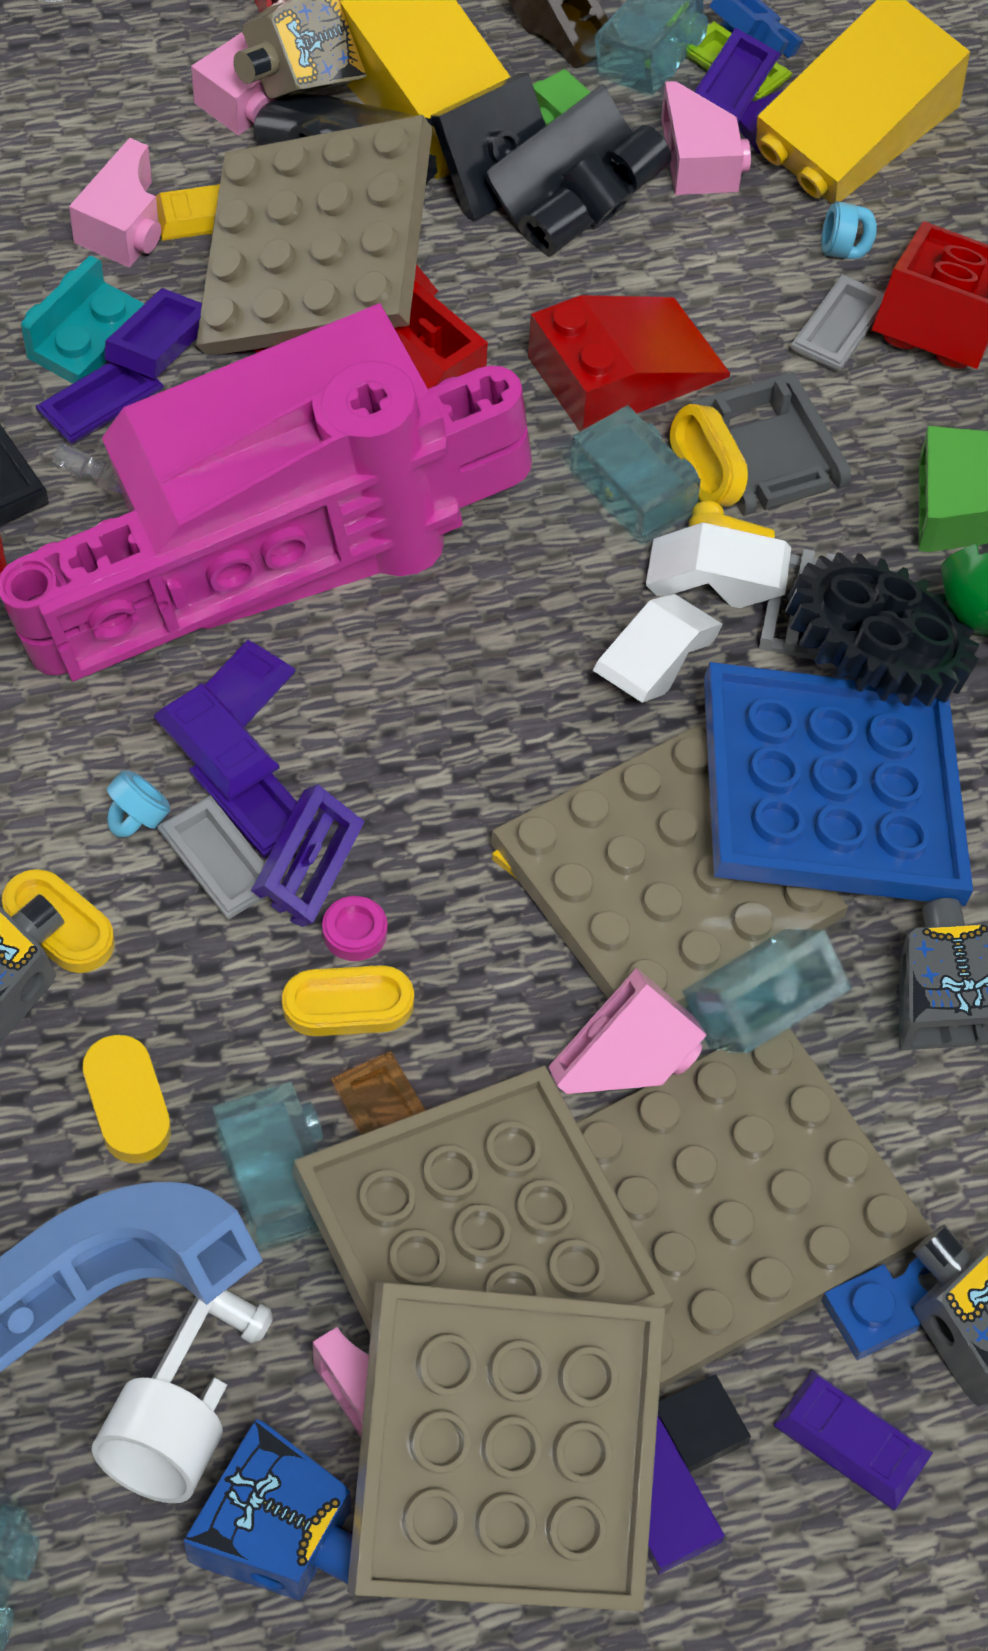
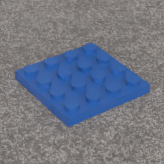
(833, 786)

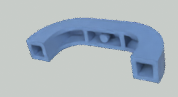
(116, 1239)

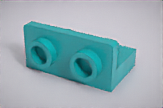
(74, 320)

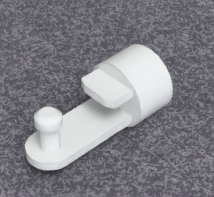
(161, 1433)

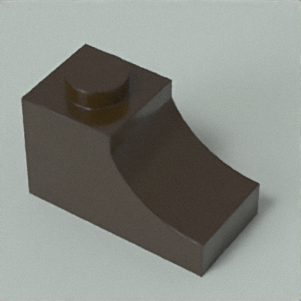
(565, 23)

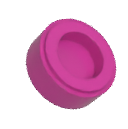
(354, 928)

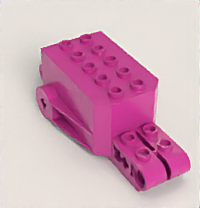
(268, 491)

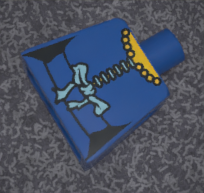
(273, 1518)

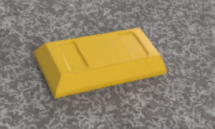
(187, 211)

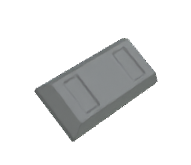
(839, 324)
(215, 855)

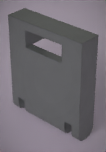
(783, 453)

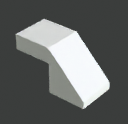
(734, 562)
(655, 646)

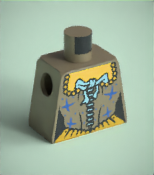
(299, 48)

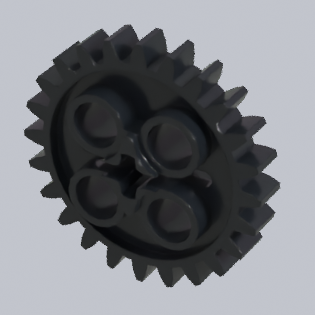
(881, 629)

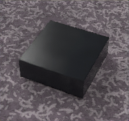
(703, 1423)

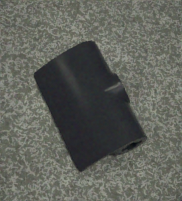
(314, 115)
(576, 171)

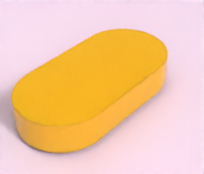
(706, 442)
(87, 935)
(348, 1000)
(127, 1099)

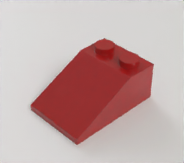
(939, 298)
(619, 353)

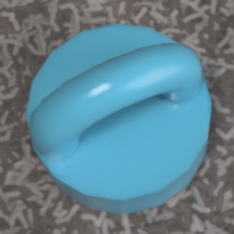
(841, 230)
(139, 800)

